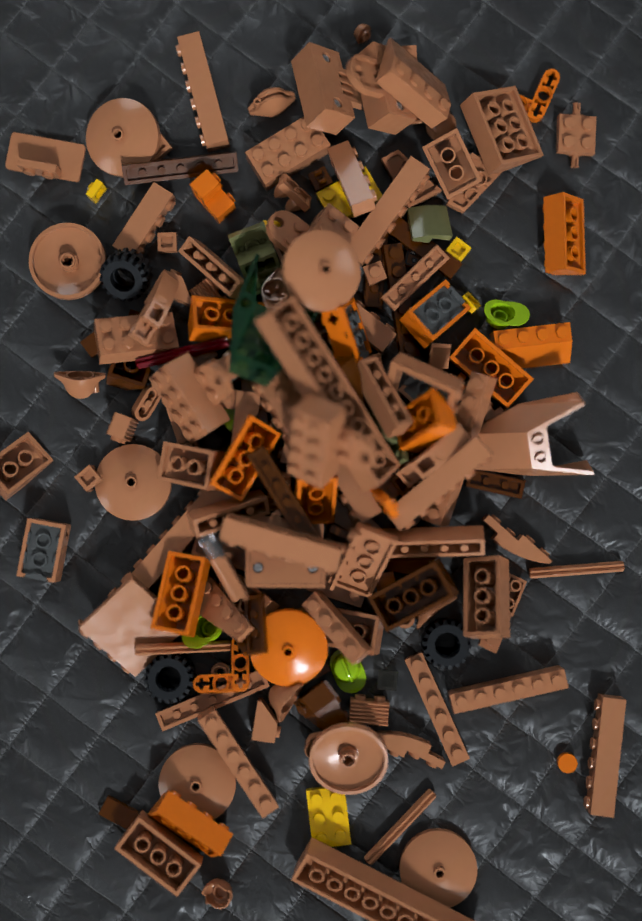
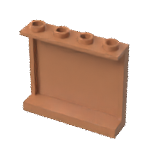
(124, 622)

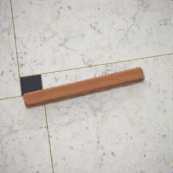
(577, 569)
(180, 648)
(400, 826)

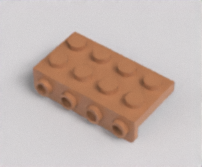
(279, 400)
(363, 560)

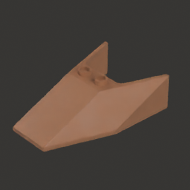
(521, 438)

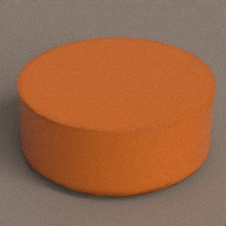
(567, 762)

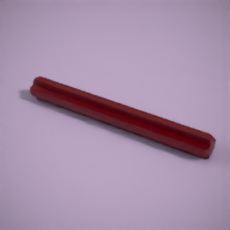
(193, 350)

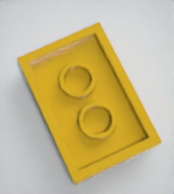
(335, 196)
(328, 817)

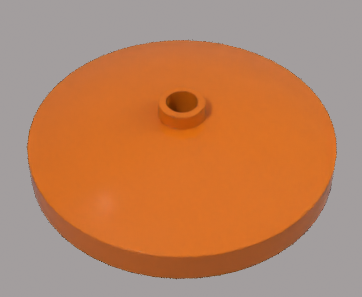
(305, 639)

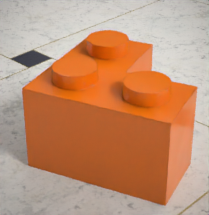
(210, 194)

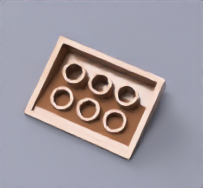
(413, 85)
(501, 129)

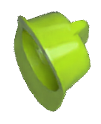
(505, 313)
(204, 633)
(347, 676)

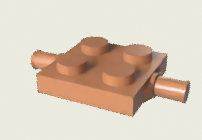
(576, 135)

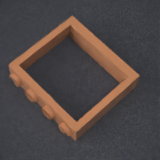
(429, 374)

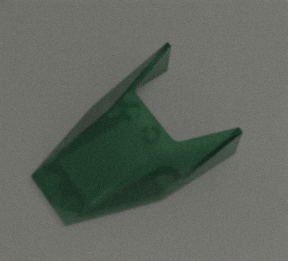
(249, 350)

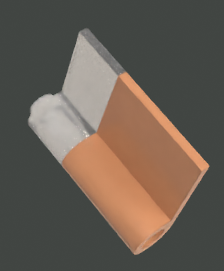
(223, 567)

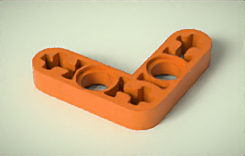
(530, 105)
(231, 678)

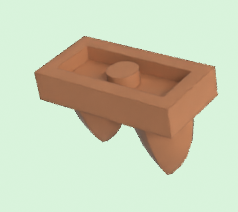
(298, 197)

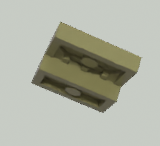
(428, 223)

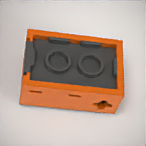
(434, 314)
(346, 331)

